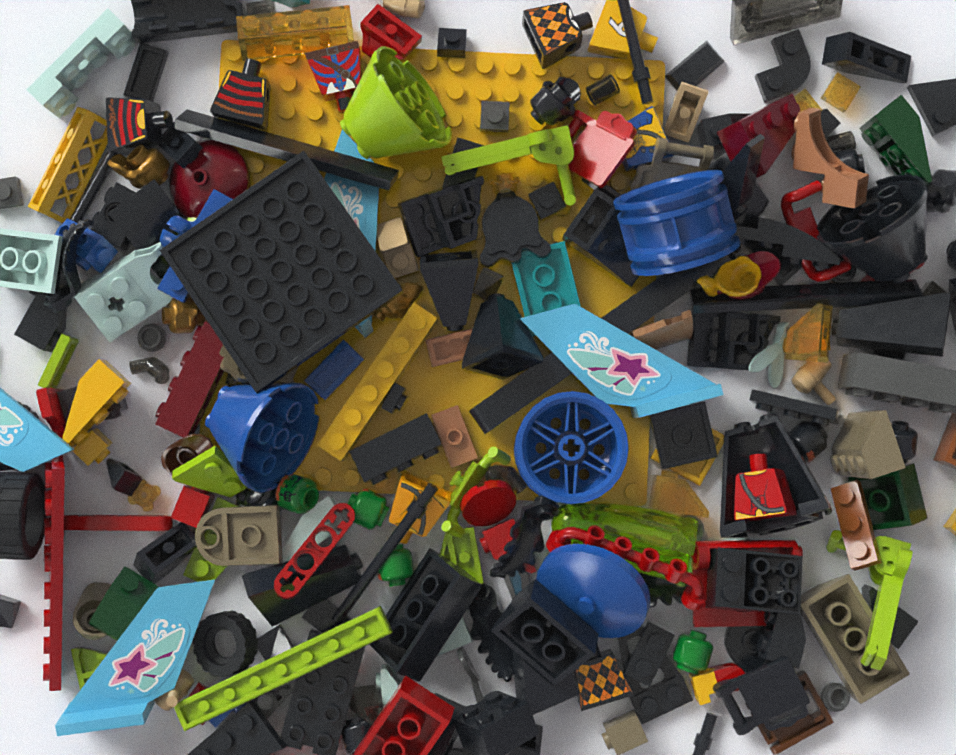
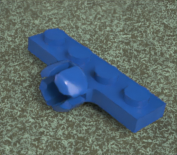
(170, 283)

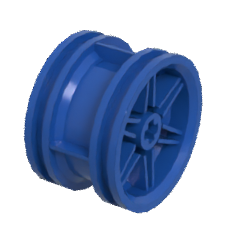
(677, 223)
(604, 429)

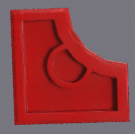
(51, 409)

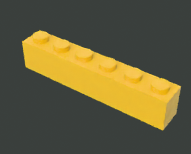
(378, 382)

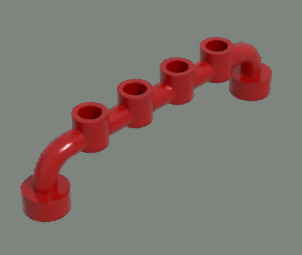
(647, 561)

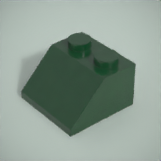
(894, 498)
(122, 603)

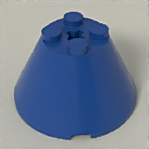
(264, 431)

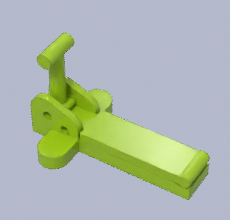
(547, 146)
(889, 576)

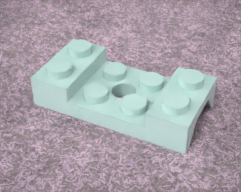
(71, 68)

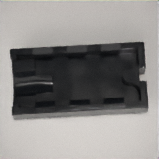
(183, 18)
(322, 704)

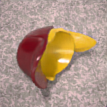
(742, 276)

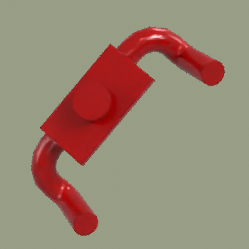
(805, 221)

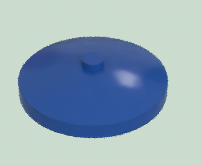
(597, 588)

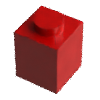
(192, 505)

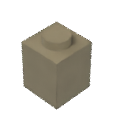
(624, 733)

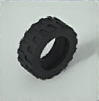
(206, 649)

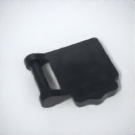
(770, 693)

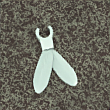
(772, 356)

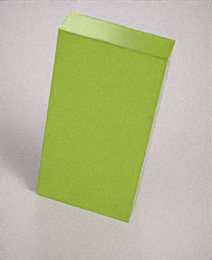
(58, 361)

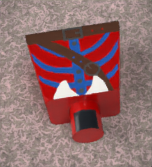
(337, 72)

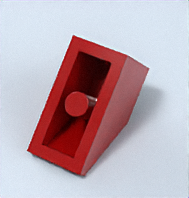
(497, 537)

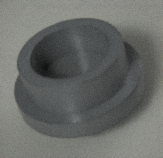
(151, 337)
(835, 697)

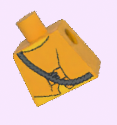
(410, 488)

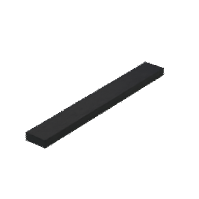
(286, 149)
(808, 295)

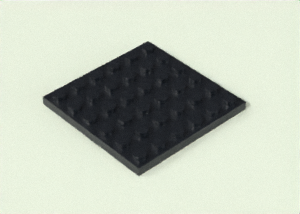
(281, 272)

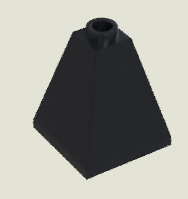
(451, 284)
(500, 341)

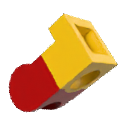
(705, 680)

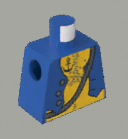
(648, 130)

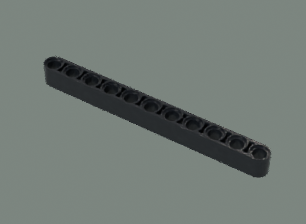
(625, 317)

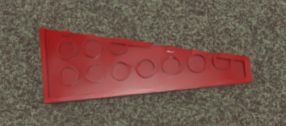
(54, 565)

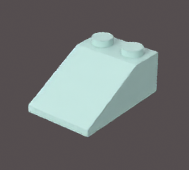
(29, 260)

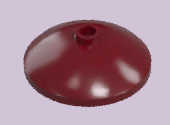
(222, 170)

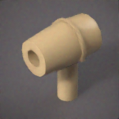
(405, 8)
(810, 377)
(172, 697)

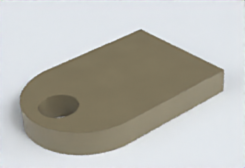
(243, 535)

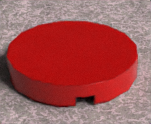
(488, 503)

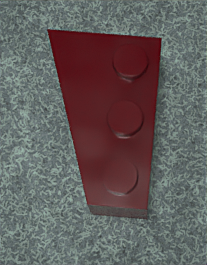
(773, 122)

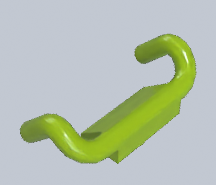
(464, 483)

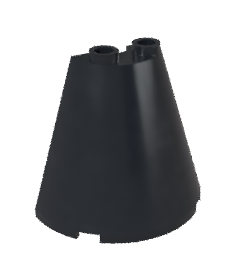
(772, 439)

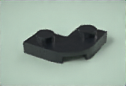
(793, 67)

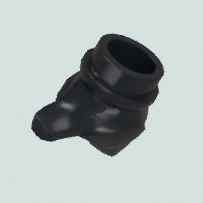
(251, 498)

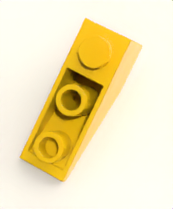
(93, 397)

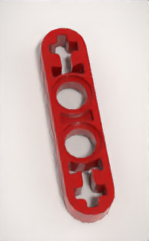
(118, 522)
(311, 548)

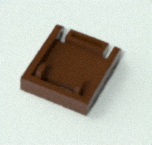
(803, 727)

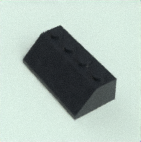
(426, 614)

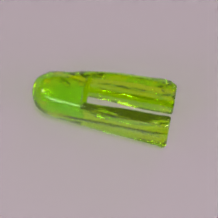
(645, 528)

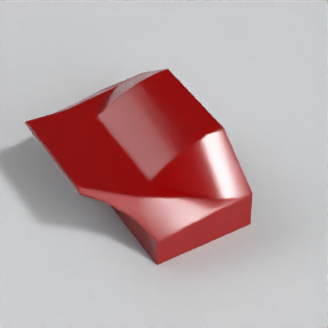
(385, 29)

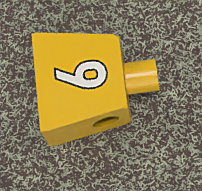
(610, 37)

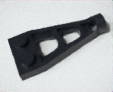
(660, 697)

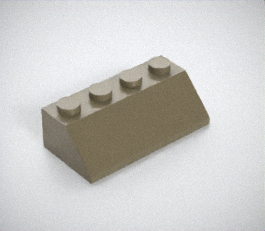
(866, 446)
(841, 626)

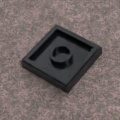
(683, 435)

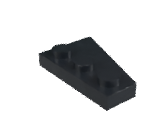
(936, 104)
(795, 408)
(243, 734)

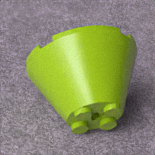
(394, 110)

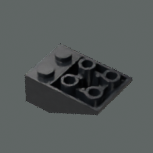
(599, 237)
(754, 581)

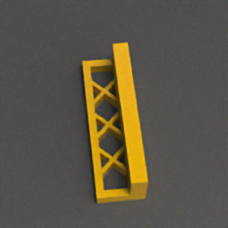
(62, 163)

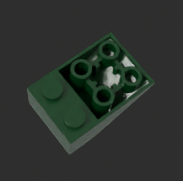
(899, 139)

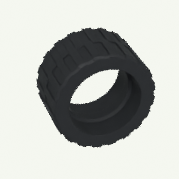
(21, 515)

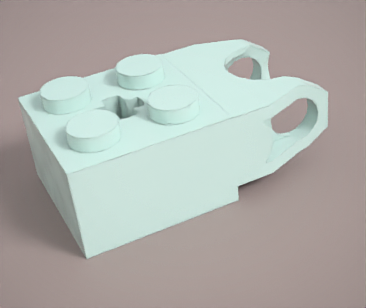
(124, 279)

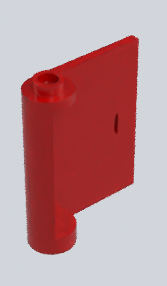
(700, 563)

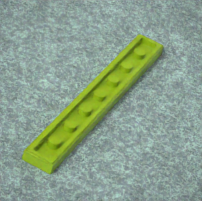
(283, 668)

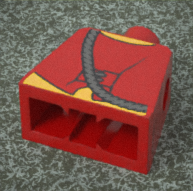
(762, 492)

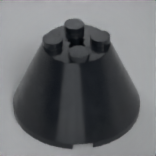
(885, 232)

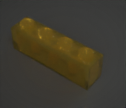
(293, 32)

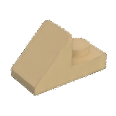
(685, 111)
(396, 247)

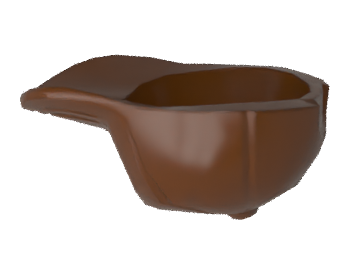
(184, 451)

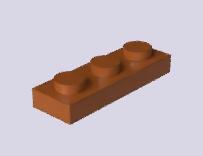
(855, 525)

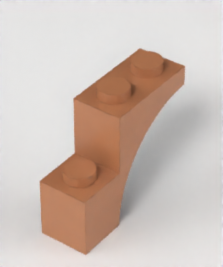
(812, 154)

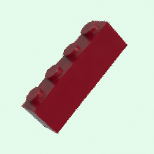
(194, 386)

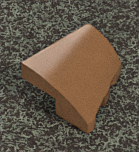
(666, 331)

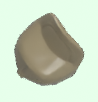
(86, 608)

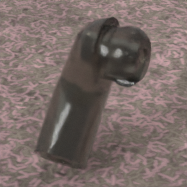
(152, 366)
(506, 474)

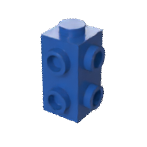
(92, 249)

